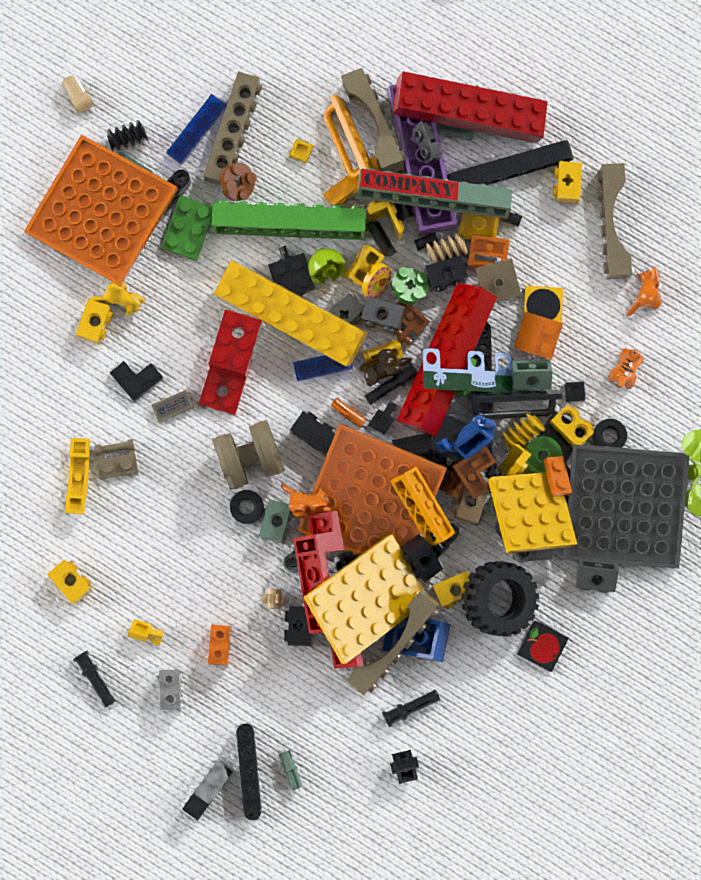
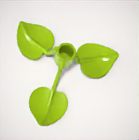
(692, 446)

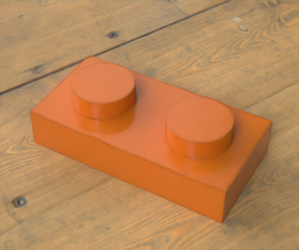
(557, 476)

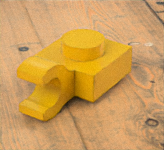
(142, 631)

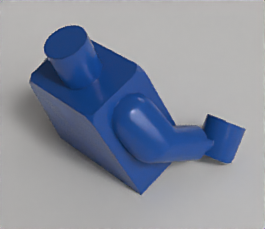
(471, 437)

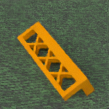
(345, 188)
(425, 506)

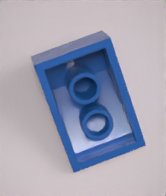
(427, 645)

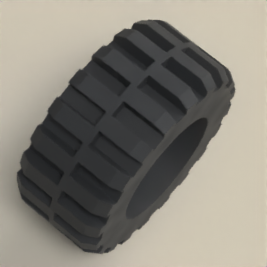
(522, 605)

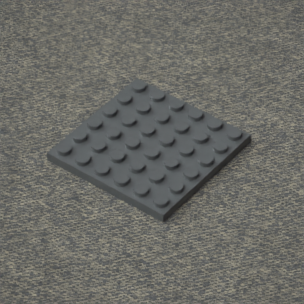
(627, 505)

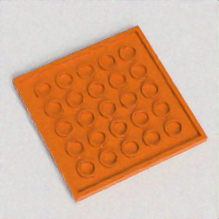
(101, 210)
(360, 489)

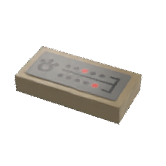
(172, 406)

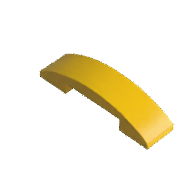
(78, 476)

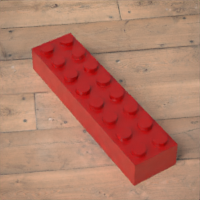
(470, 107)
(454, 338)

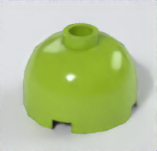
(326, 264)

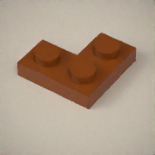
(470, 470)

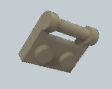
(118, 465)

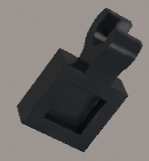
(382, 420)

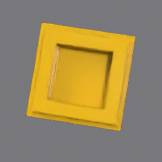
(301, 151)

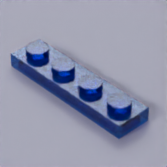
(196, 129)

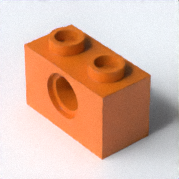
(219, 645)

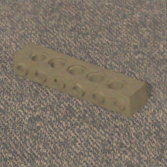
(243, 83)

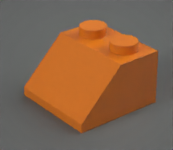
(538, 335)

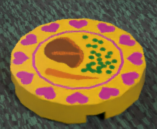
(376, 282)

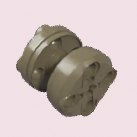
(235, 459)

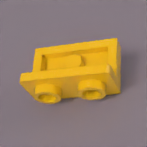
(515, 461)

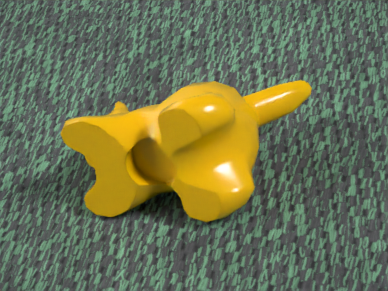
(120, 296)

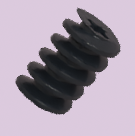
(126, 135)

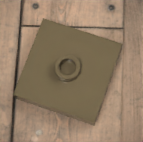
(499, 279)

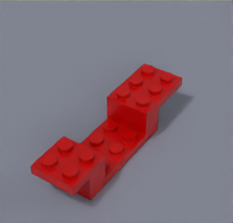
(313, 567)

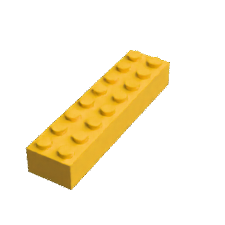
(290, 313)

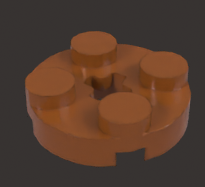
(247, 181)

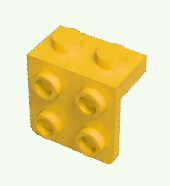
(379, 209)

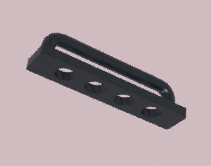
(477, 398)

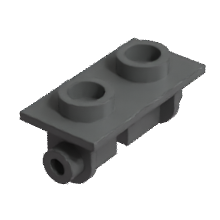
(423, 134)

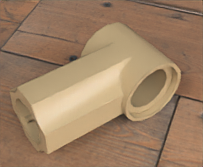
(79, 97)

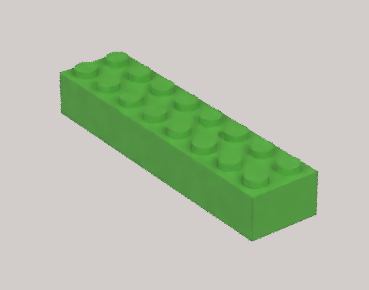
(288, 221)

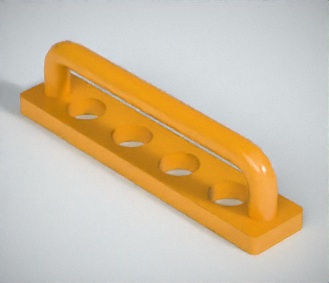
(339, 105)

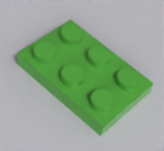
(187, 228)

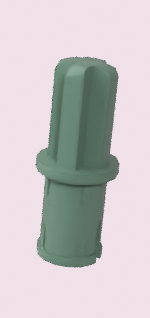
(290, 769)

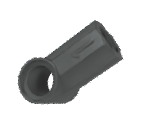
(535, 555)

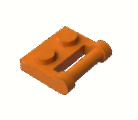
(487, 246)

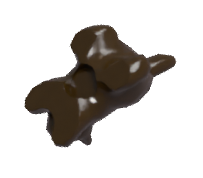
(386, 366)

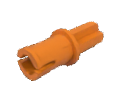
(349, 413)

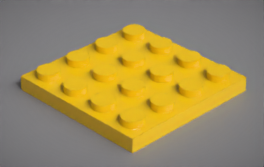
(530, 514)

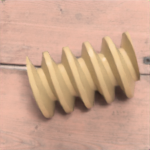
(447, 248)

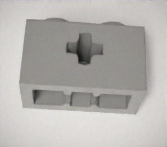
(170, 689)

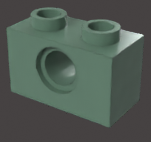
(531, 375)
(273, 533)

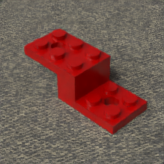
(230, 362)

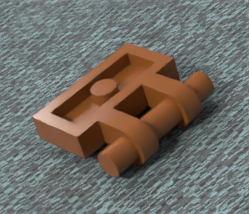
(413, 321)

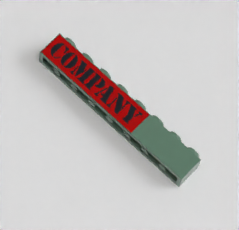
(434, 193)

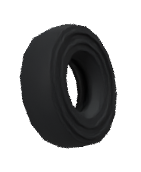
(612, 424)
(246, 518)

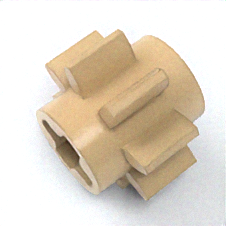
(273, 599)

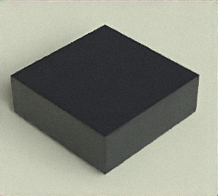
(574, 391)

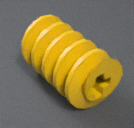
(523, 432)

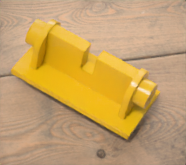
(372, 354)

